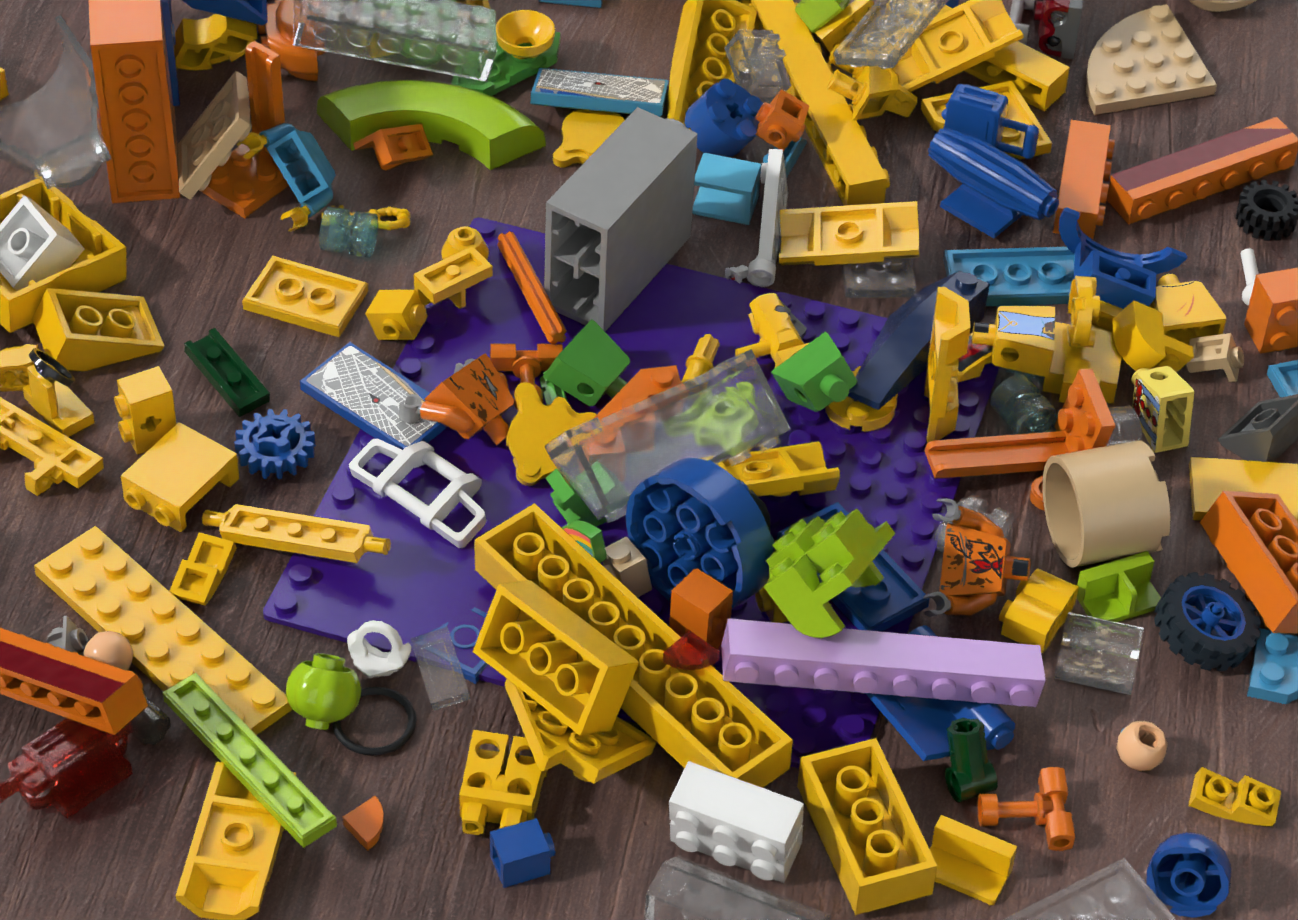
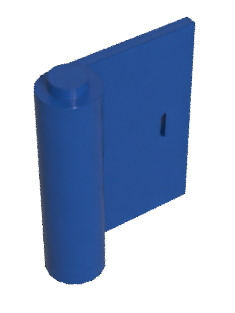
(926, 720)

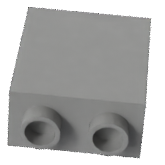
(620, 218)

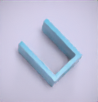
(726, 188)

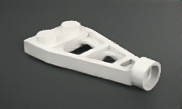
(773, 173)

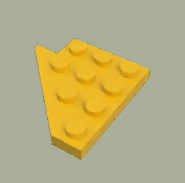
(588, 756)

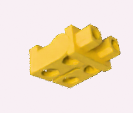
(490, 794)

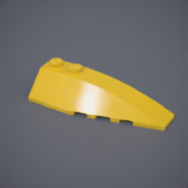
(700, 51)

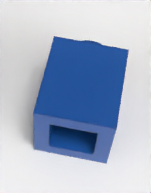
(521, 852)

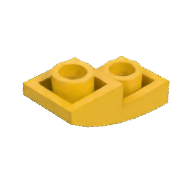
(1242, 802)

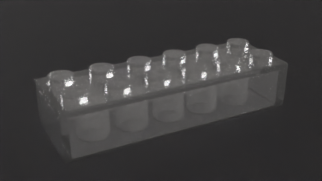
(406, 33)

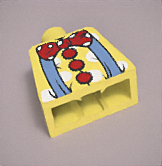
(1163, 407)

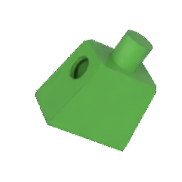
(589, 366)
(815, 375)

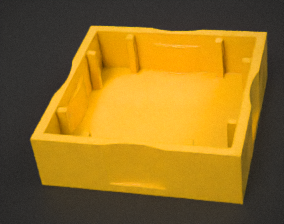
(96, 268)

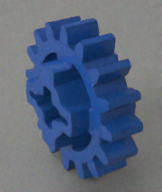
(275, 443)

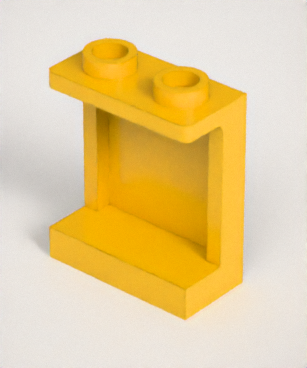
(177, 475)

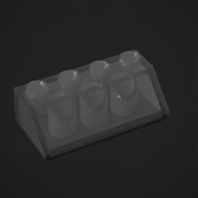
(699, 892)

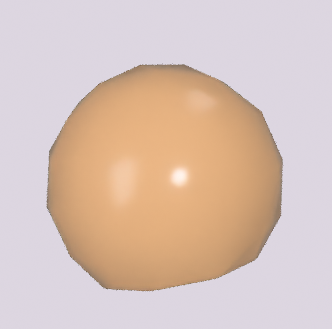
(110, 648)
(1142, 745)

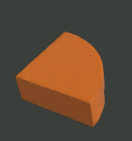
(366, 822)

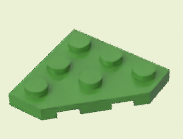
(510, 70)

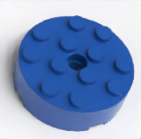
(703, 521)

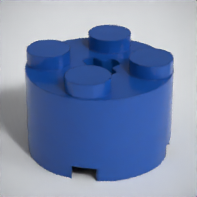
(724, 118)

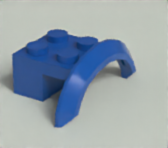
(1118, 274)

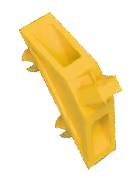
(871, 90)

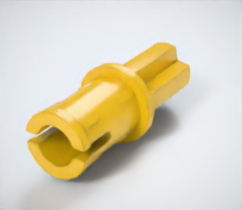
(702, 357)

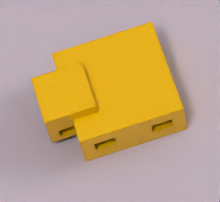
(1067, 361)

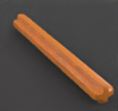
(531, 288)

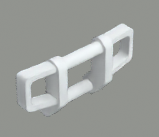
(461, 488)

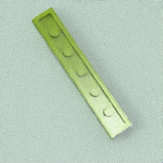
(250, 760)

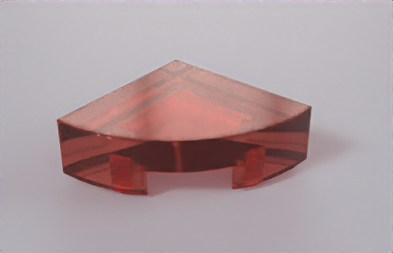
(690, 653)

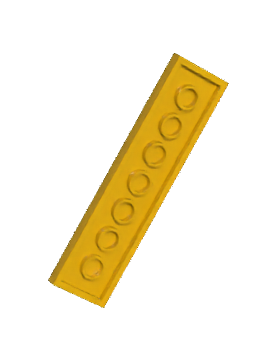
(164, 633)

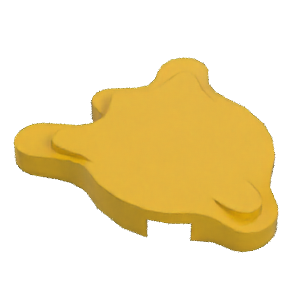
(583, 134)
(536, 427)

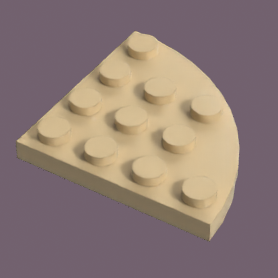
(1145, 64)

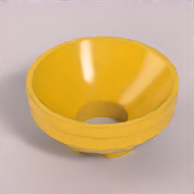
(525, 27)

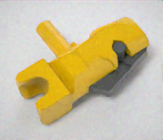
(778, 329)

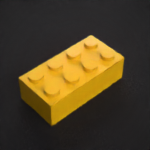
(555, 657)
(866, 826)

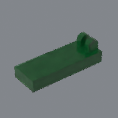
(227, 373)

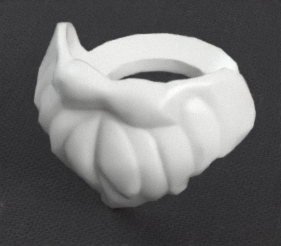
(370, 659)

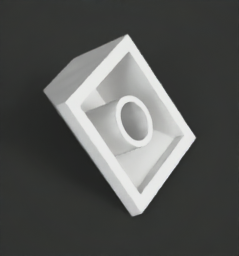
(34, 245)

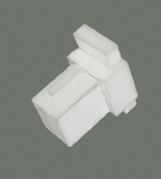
(736, 273)

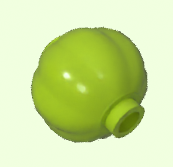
(323, 690)

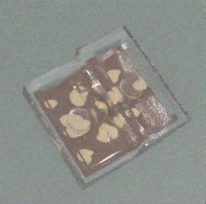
(1099, 653)

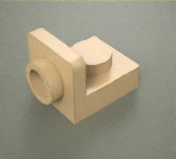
(1216, 353)

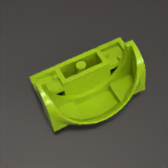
(837, 550)

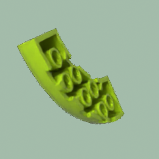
(447, 112)

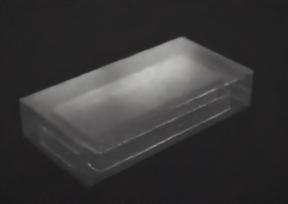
(440, 668)

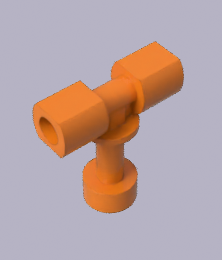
(524, 363)
(1046, 809)

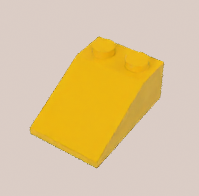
(95, 328)

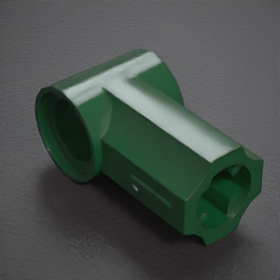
(970, 768)

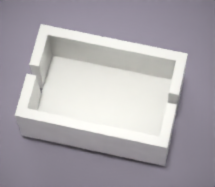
(735, 822)

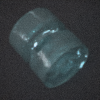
(337, 227)
(1023, 406)

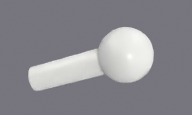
(1250, 271)

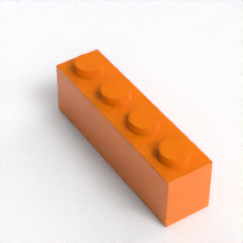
(1084, 174)

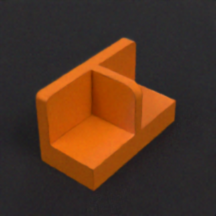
(397, 145)

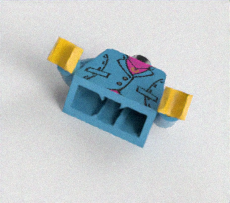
(302, 166)

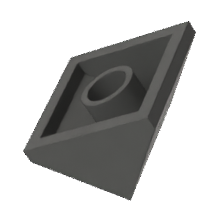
(1264, 430)

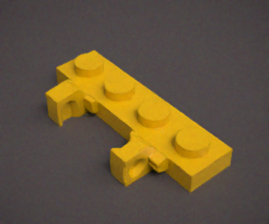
(52, 452)

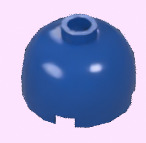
(1190, 874)

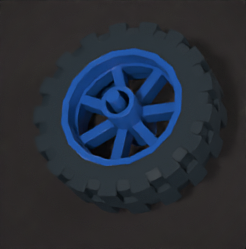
(1217, 610)

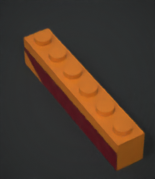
(1202, 170)
(68, 683)

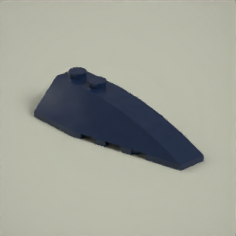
(905, 340)

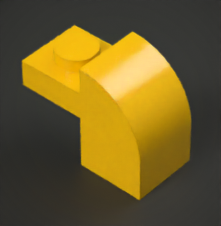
(1142, 342)

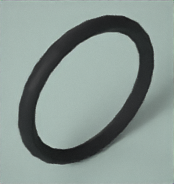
(388, 748)

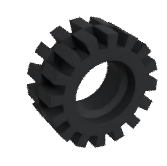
(1266, 223)

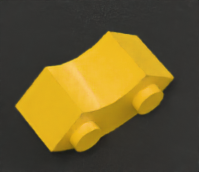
(211, 41)

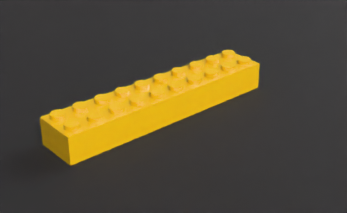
(683, 710)

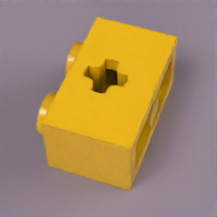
(145, 407)

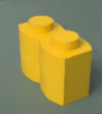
(1038, 609)

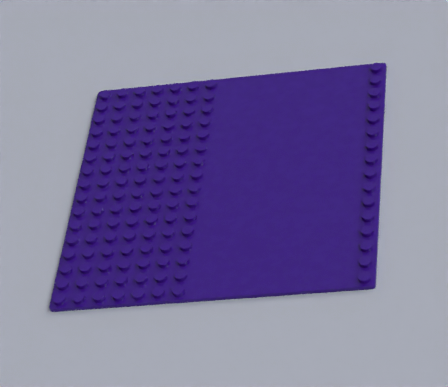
(434, 582)

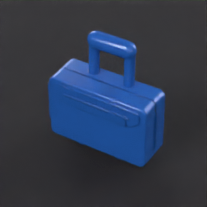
(983, 116)

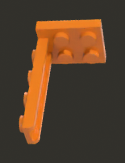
(250, 183)
(1080, 426)

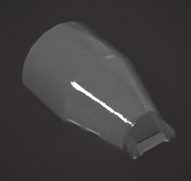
(59, 126)

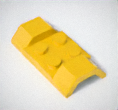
(956, 43)
(849, 234)
(947, 344)
(786, 470)
(229, 852)

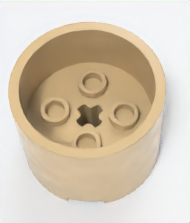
(1105, 503)

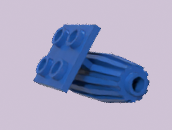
(993, 185)

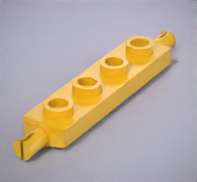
(296, 533)

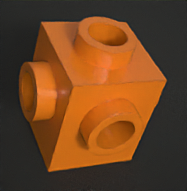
(782, 120)

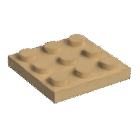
(213, 136)

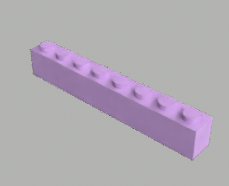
(883, 663)

